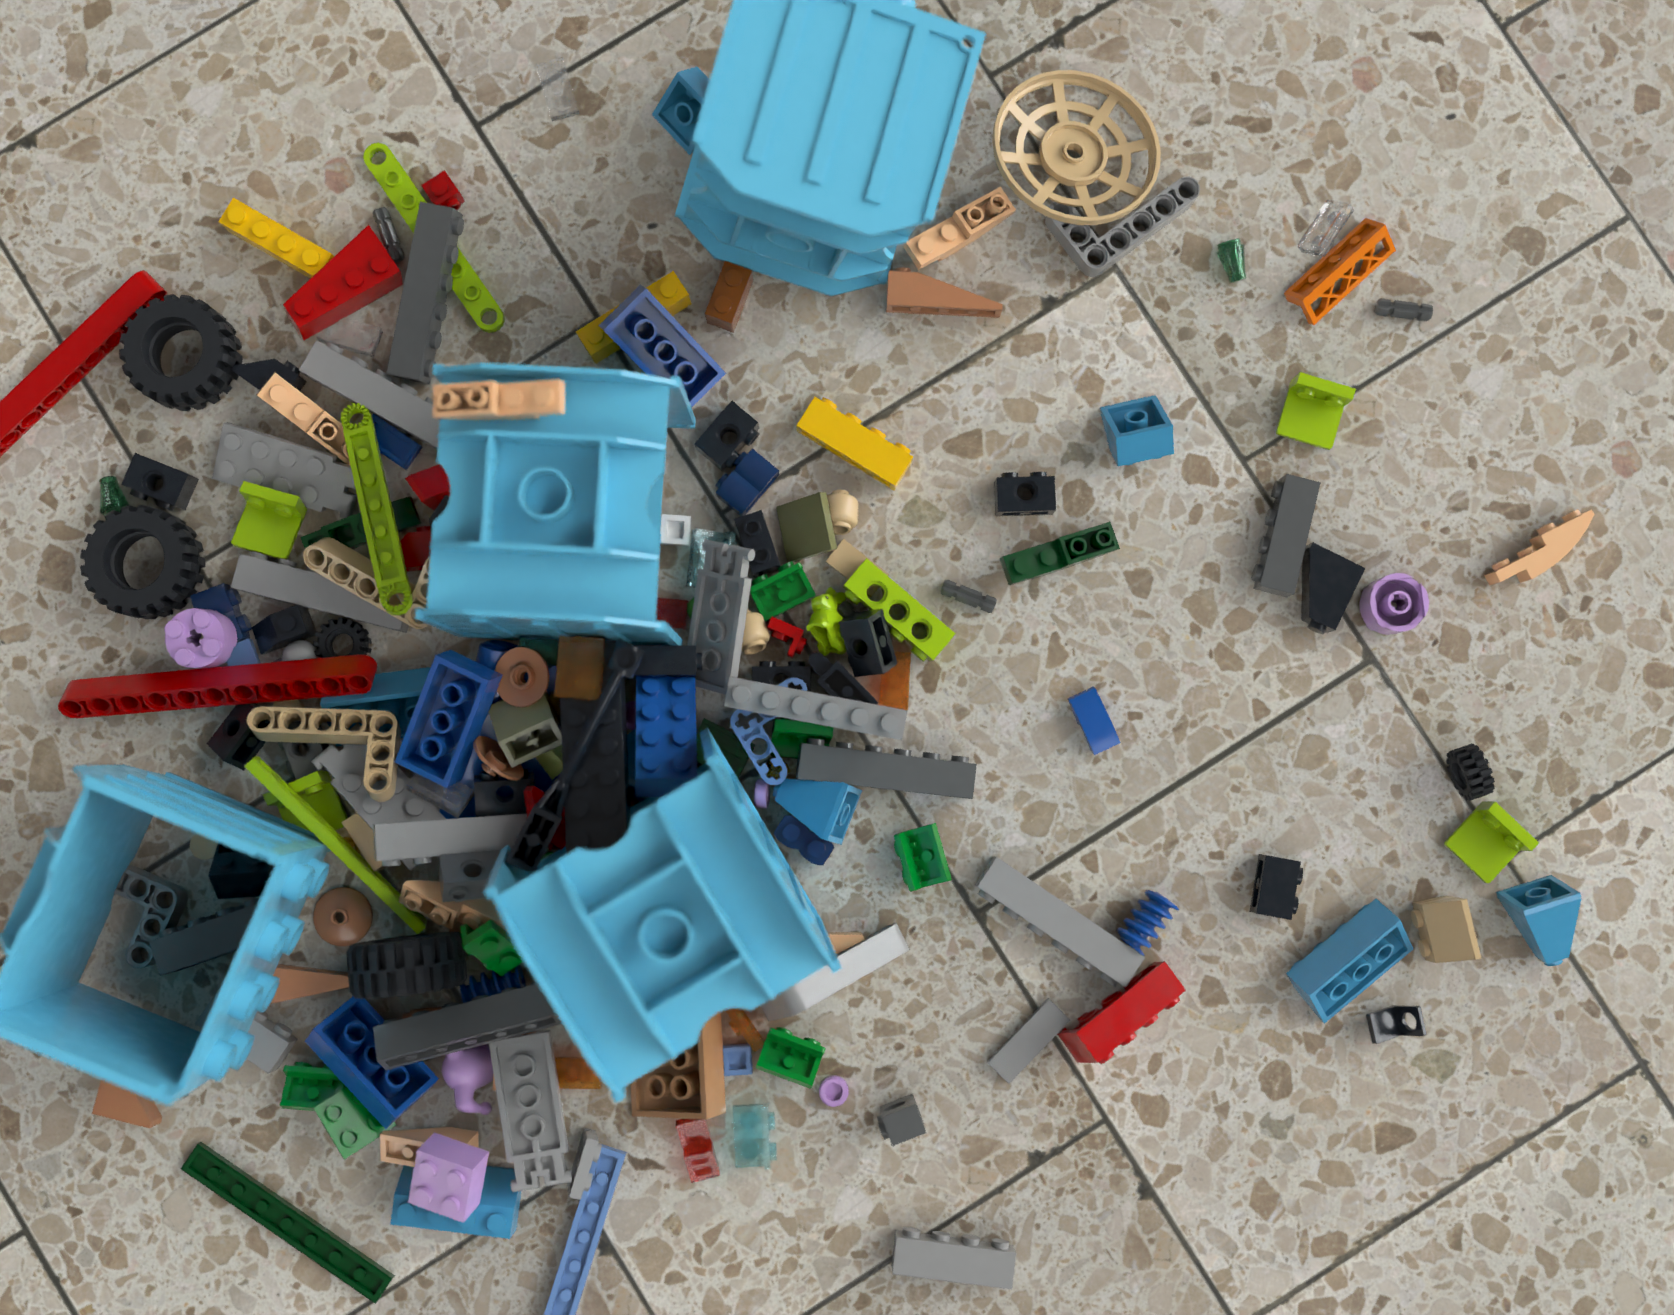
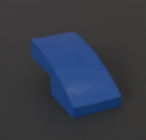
(1094, 720)

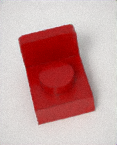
(443, 191)
(785, 631)

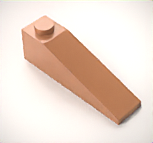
(922, 294)
(306, 981)

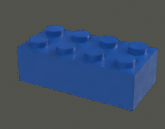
(661, 344)
(448, 718)
(664, 734)
(348, 1048)

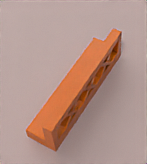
(1340, 264)

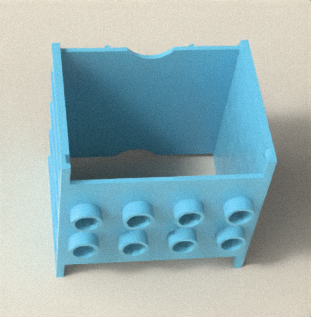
(826, 136)
(555, 513)
(71, 899)
(663, 924)

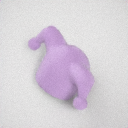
(465, 1073)

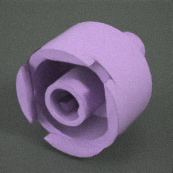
(1400, 588)
(183, 637)

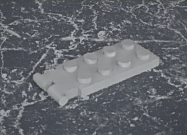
(284, 467)
(720, 613)
(348, 773)
(531, 1109)

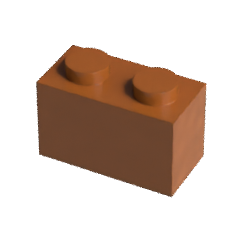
(729, 296)

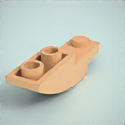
(960, 229)
(499, 401)
(305, 415)
(1545, 551)
(427, 900)

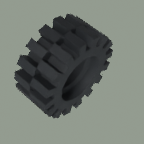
(337, 627)
(1470, 772)

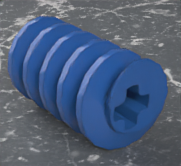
(1146, 921)
(492, 986)

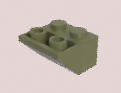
(526, 730)

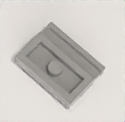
(588, 1151)

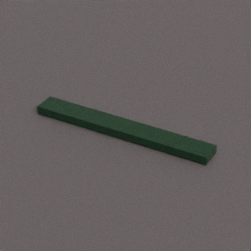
(287, 1222)

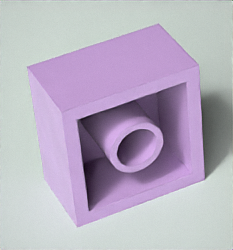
(448, 1177)

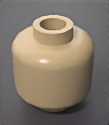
(843, 511)
(755, 633)

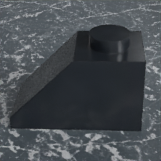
(259, 372)
(283, 628)

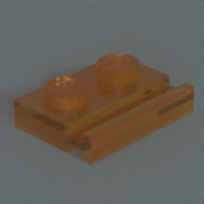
(579, 668)

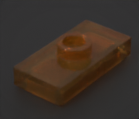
(895, 683)
(743, 1026)
(576, 1074)

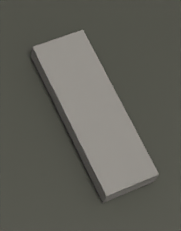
(1028, 1041)

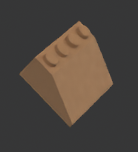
(688, 1084)

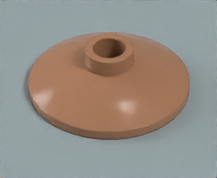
(513, 687)
(495, 760)
(356, 914)

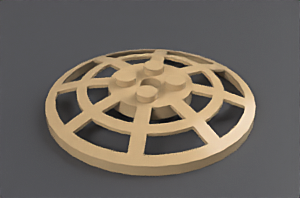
(1080, 138)

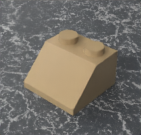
(1445, 929)

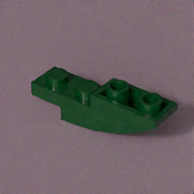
(351, 529)
(1059, 553)

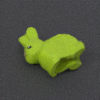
(825, 622)

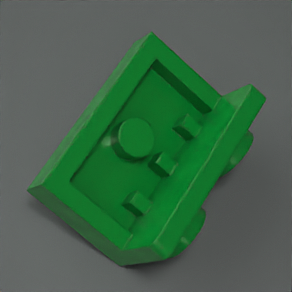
(781, 590)
(789, 733)
(922, 857)
(491, 946)
(790, 1057)
(308, 1086)

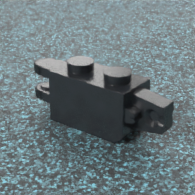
(838, 680)

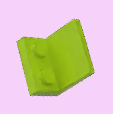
(1313, 410)
(268, 521)
(318, 794)
(1489, 840)

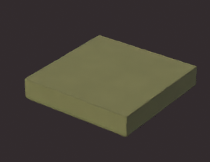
(806, 527)

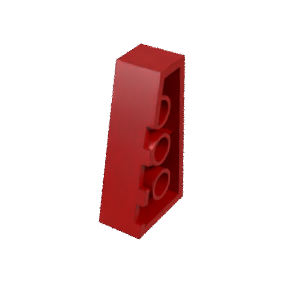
(344, 285)
(1123, 1014)

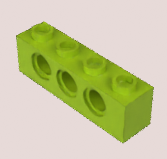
(937, 633)

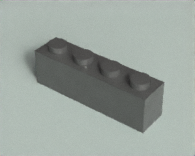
(1286, 535)

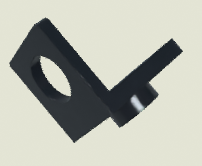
(1391, 1023)

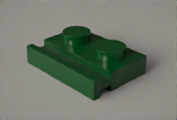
(728, 743)

